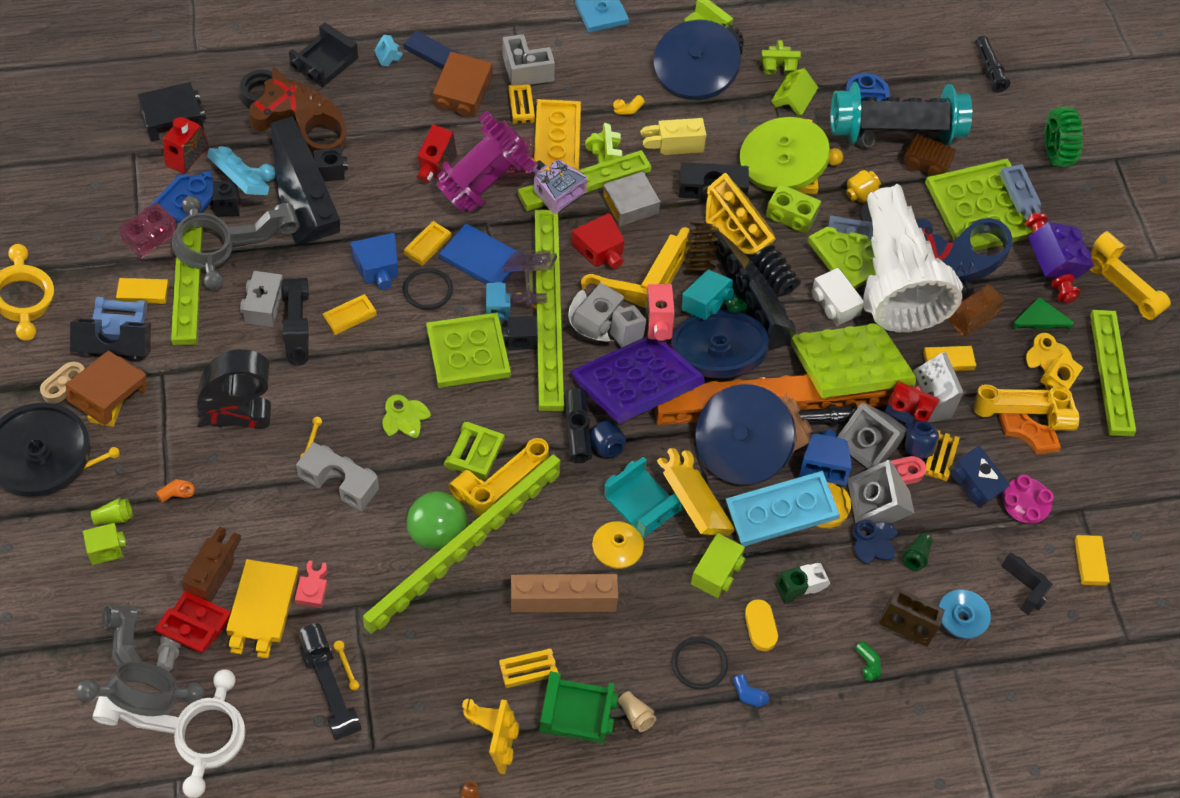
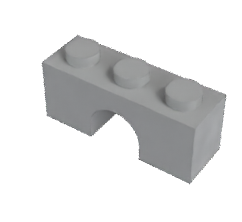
(321, 464)

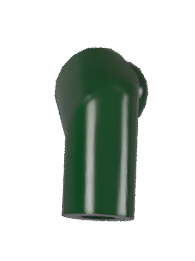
(736, 305)

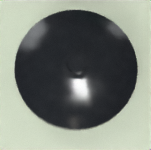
(41, 449)

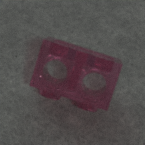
(148, 230)

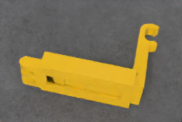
(661, 272)

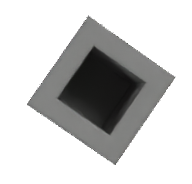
(627, 325)

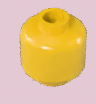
(861, 185)

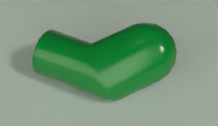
(873, 667)

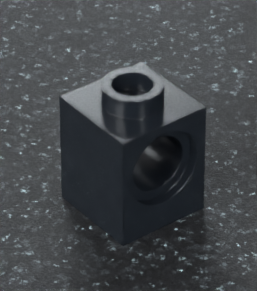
(331, 164)
(226, 199)
(521, 333)

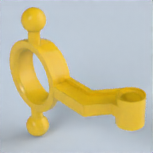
(20, 272)

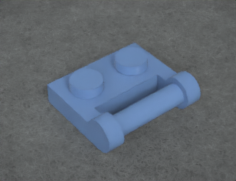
(112, 322)

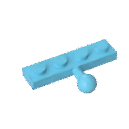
(247, 178)

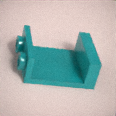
(640, 498)

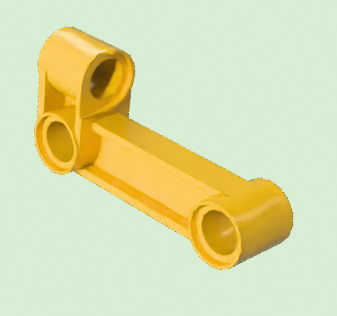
(1106, 262)
(1055, 403)
(470, 489)

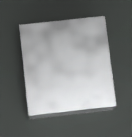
(631, 198)

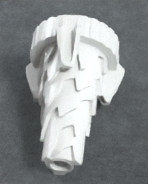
(909, 284)

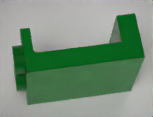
(577, 709)

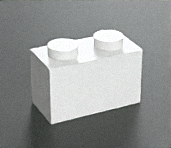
(837, 297)

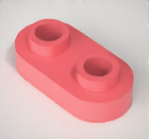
(910, 463)

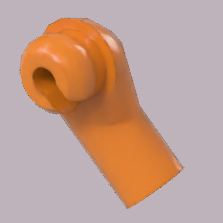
(175, 488)

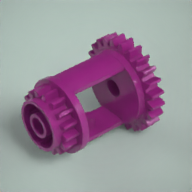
(484, 164)

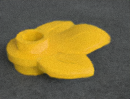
(1043, 356)

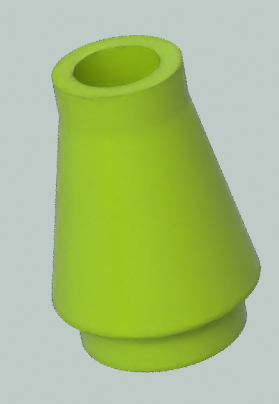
(114, 512)

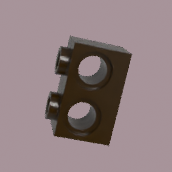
(911, 617)

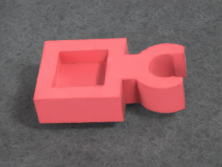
(312, 588)

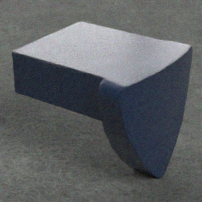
(904, 416)

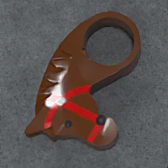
(295, 99)

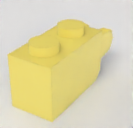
(676, 136)

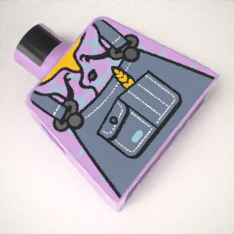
(558, 184)

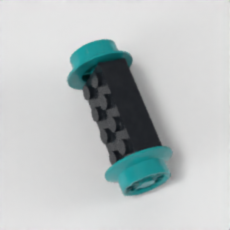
(947, 115)

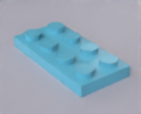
(782, 508)

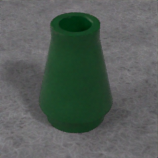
(918, 553)

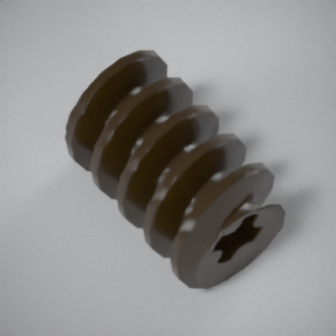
(702, 246)

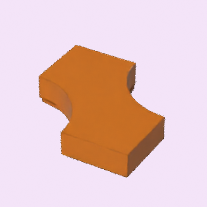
(1036, 435)

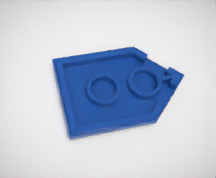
(183, 186)

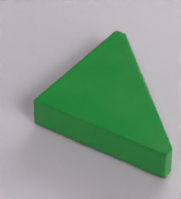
(1042, 316)

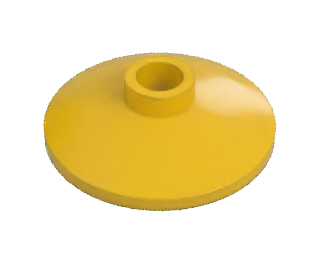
(617, 554)

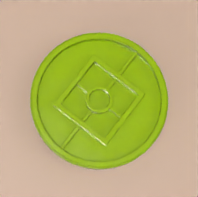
(785, 153)

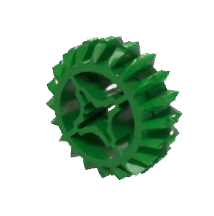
(1063, 136)

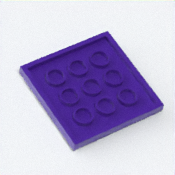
(637, 378)

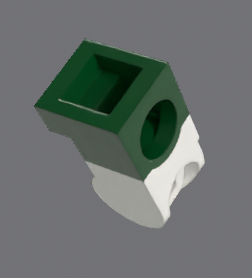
(801, 581)

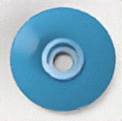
(971, 607)

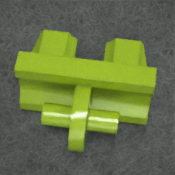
(779, 56)
(603, 144)

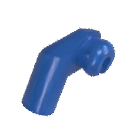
(749, 694)

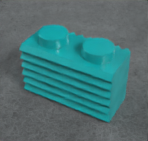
(707, 294)

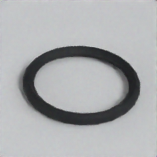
(430, 270)
(693, 685)

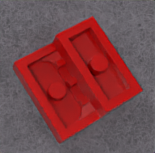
(193, 622)

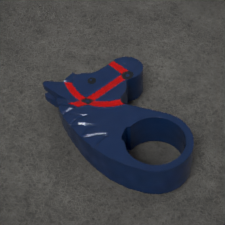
(959, 254)

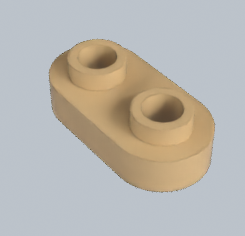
(57, 382)

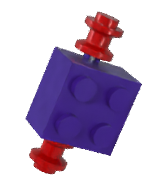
(1060, 254)

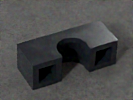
(696, 176)
(88, 338)

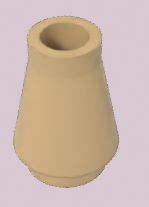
(639, 714)

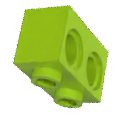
(793, 208)

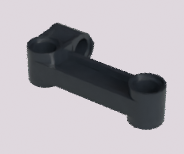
(295, 328)
(316, 654)

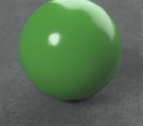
(436, 519)

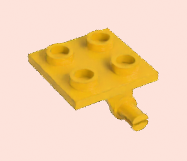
(501, 724)

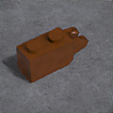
(211, 565)

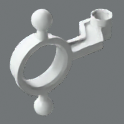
(194, 785)

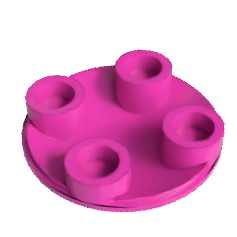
(1027, 500)

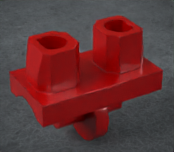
(913, 401)

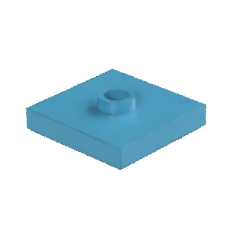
(601, 14)

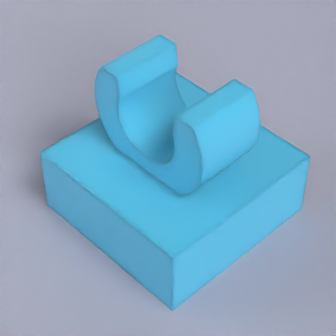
(387, 50)

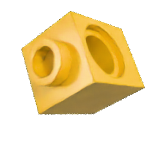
(1066, 367)

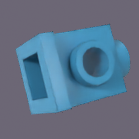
(497, 300)

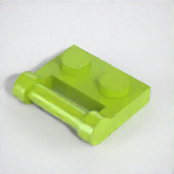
(481, 453)

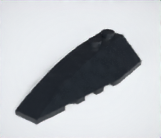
(302, 184)
(755, 291)

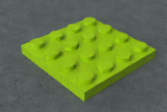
(851, 360)

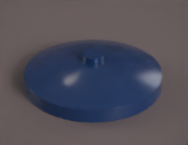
(697, 59)
(722, 344)
(745, 434)

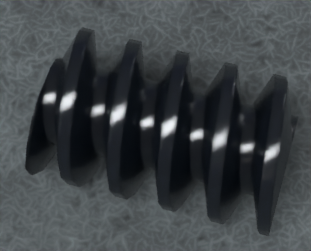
(776, 270)

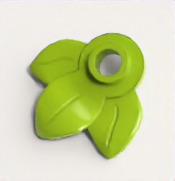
(404, 419)

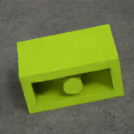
(718, 565)

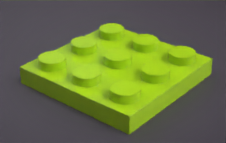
(468, 350)

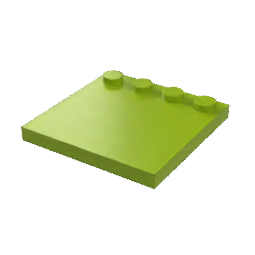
(974, 195)

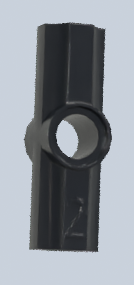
(578, 436)

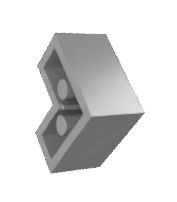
(527, 65)

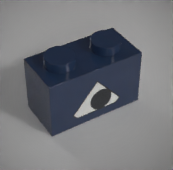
(978, 476)

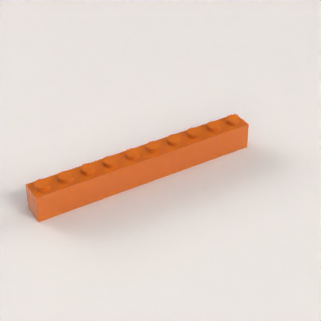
(689, 405)

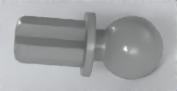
(167, 652)

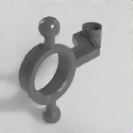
(280, 218)
(130, 668)

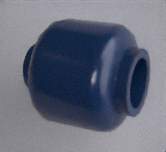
(607, 439)
(921, 439)

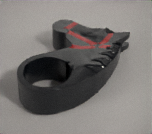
(233, 398)

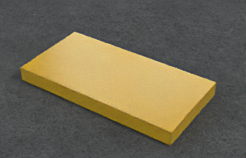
(557, 132)

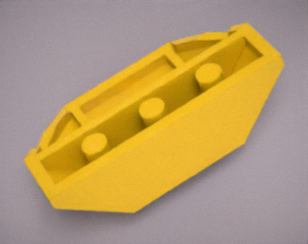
(736, 216)

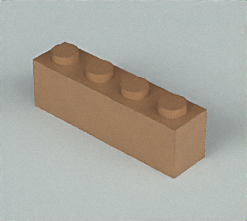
(564, 593)

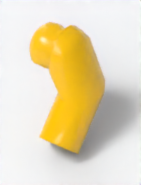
(630, 108)

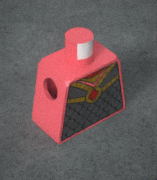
(659, 321)

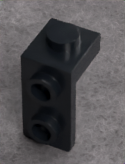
(1032, 579)

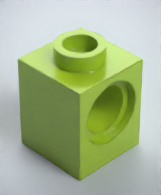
(104, 543)

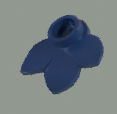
(875, 544)

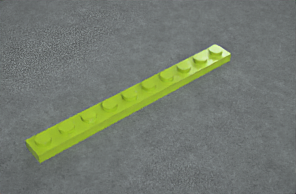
(549, 316)
(458, 548)

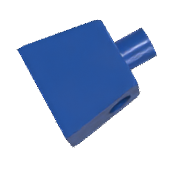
(376, 259)
(827, 455)

